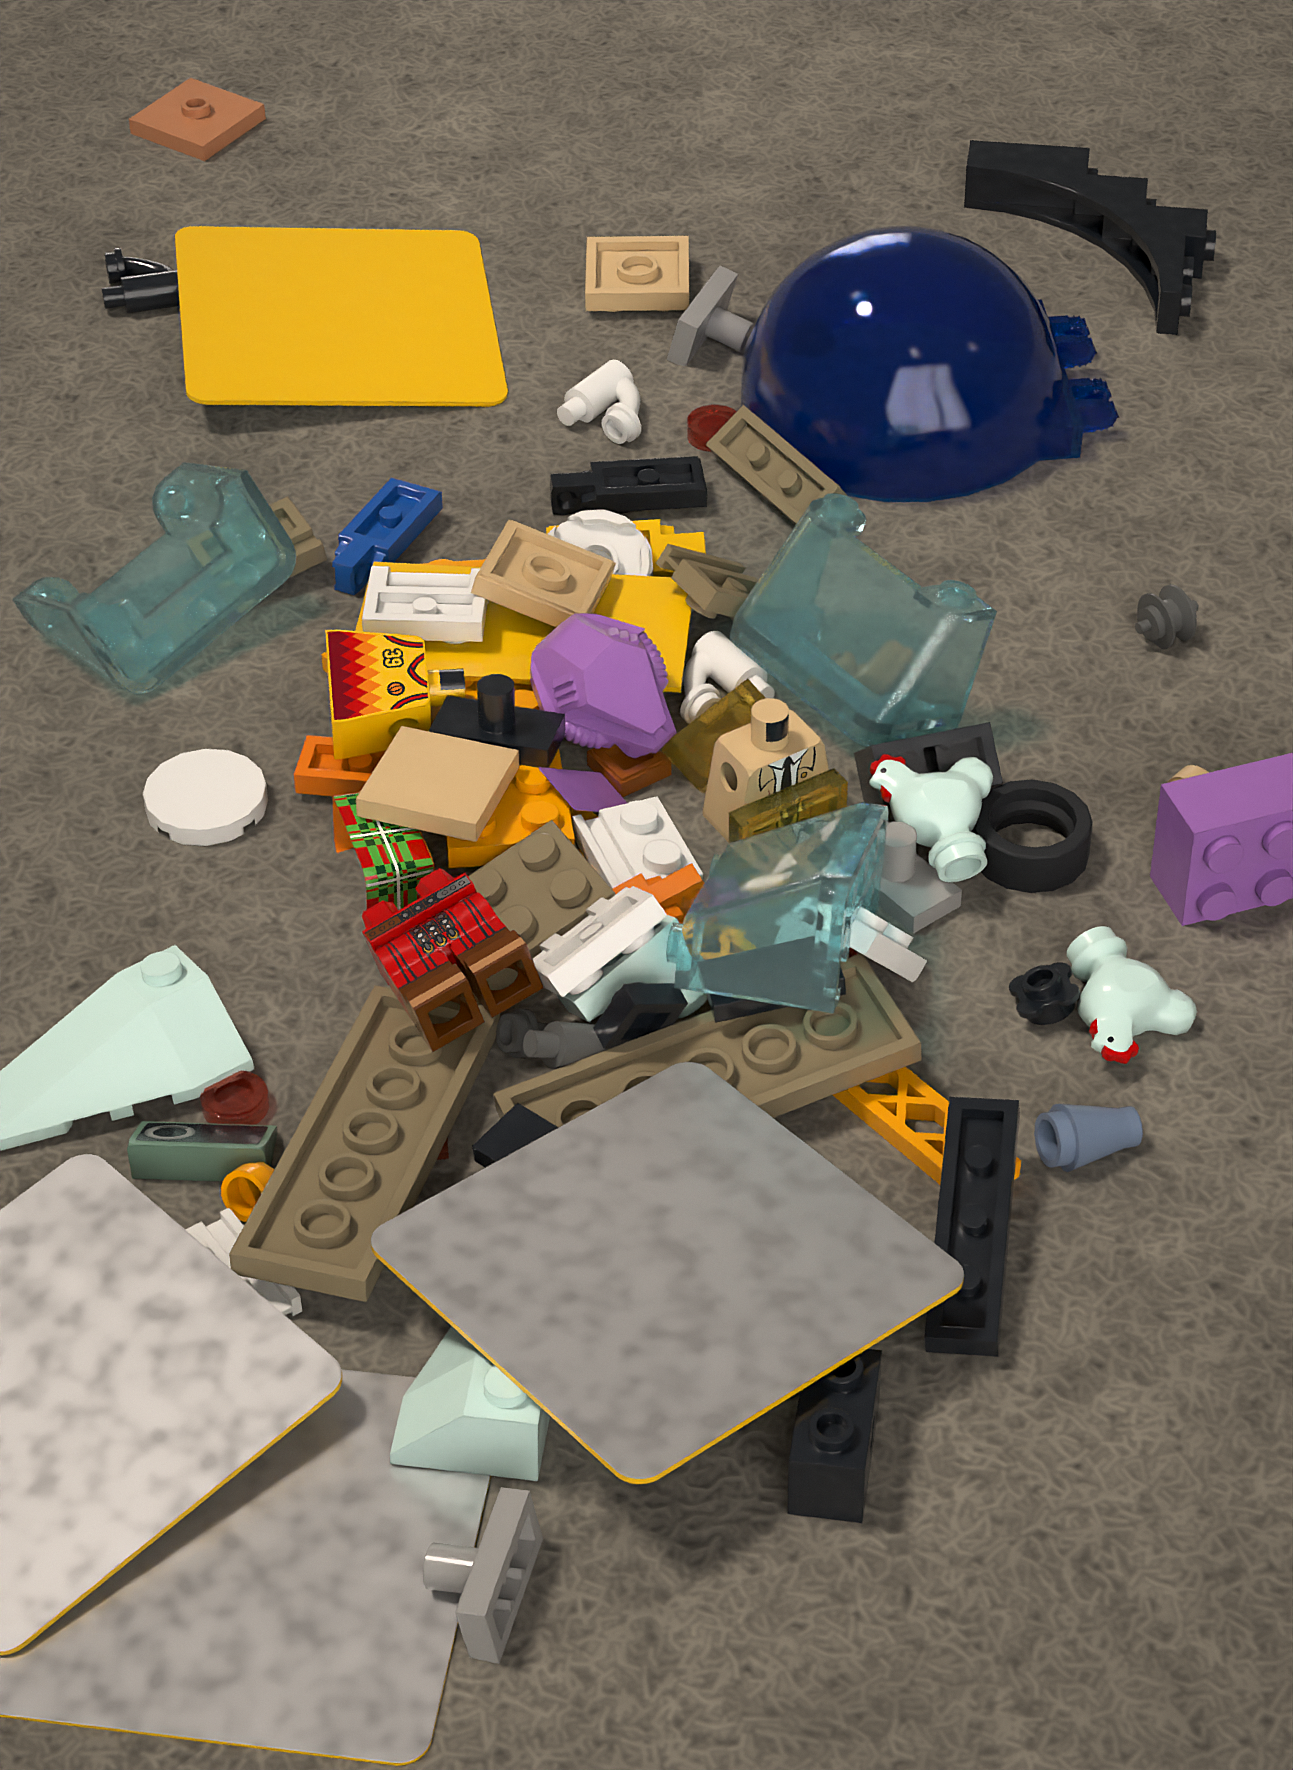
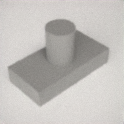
(709, 318)
(911, 885)
(491, 1575)

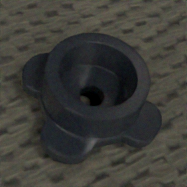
(1045, 993)

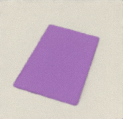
(583, 789)

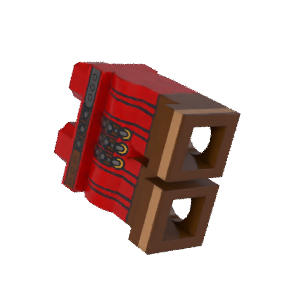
(445, 952)

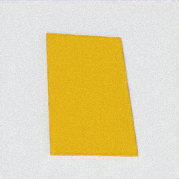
(511, 636)

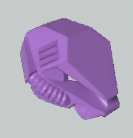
(605, 683)

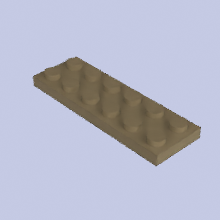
(770, 1057)
(361, 1150)

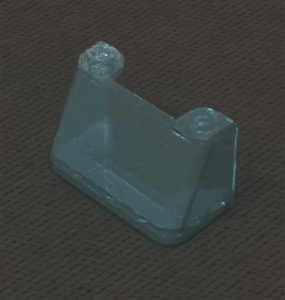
(179, 593)
(860, 633)
(783, 910)

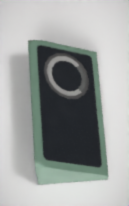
(197, 1149)

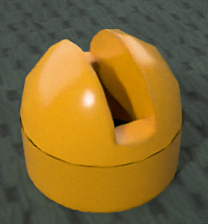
(244, 1187)

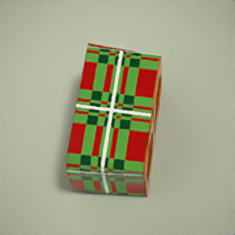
(389, 854)

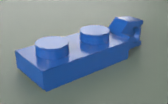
(382, 531)

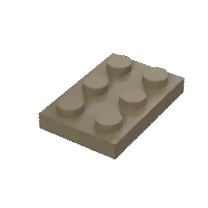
(539, 890)

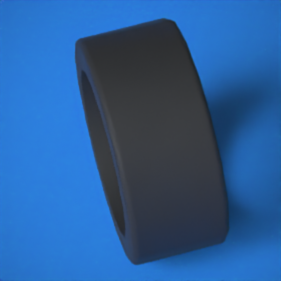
(1034, 867)

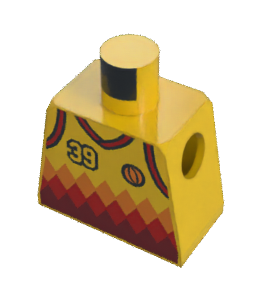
(380, 686)

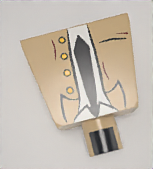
(760, 760)

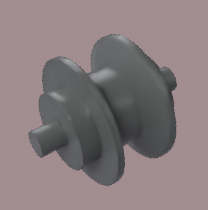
(1167, 616)

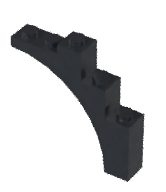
(1055, 186)

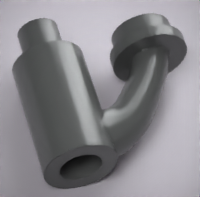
(553, 1042)

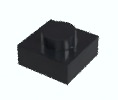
(639, 1011)

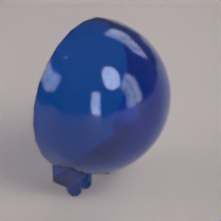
(919, 368)

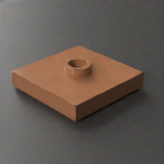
(197, 119)

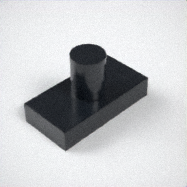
(499, 722)

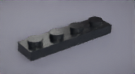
(975, 1223)

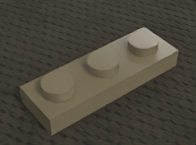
(770, 464)

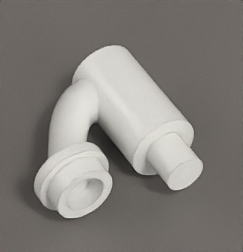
(599, 392)
(724, 663)

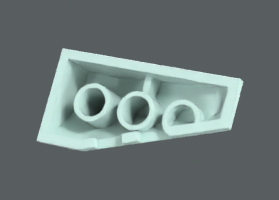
(130, 1042)
(468, 1417)

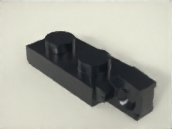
(631, 486)

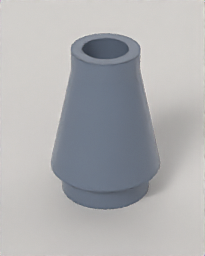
(1082, 1134)

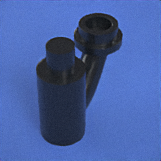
(146, 288)

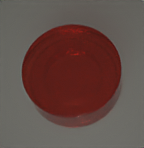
(705, 423)
(236, 1100)

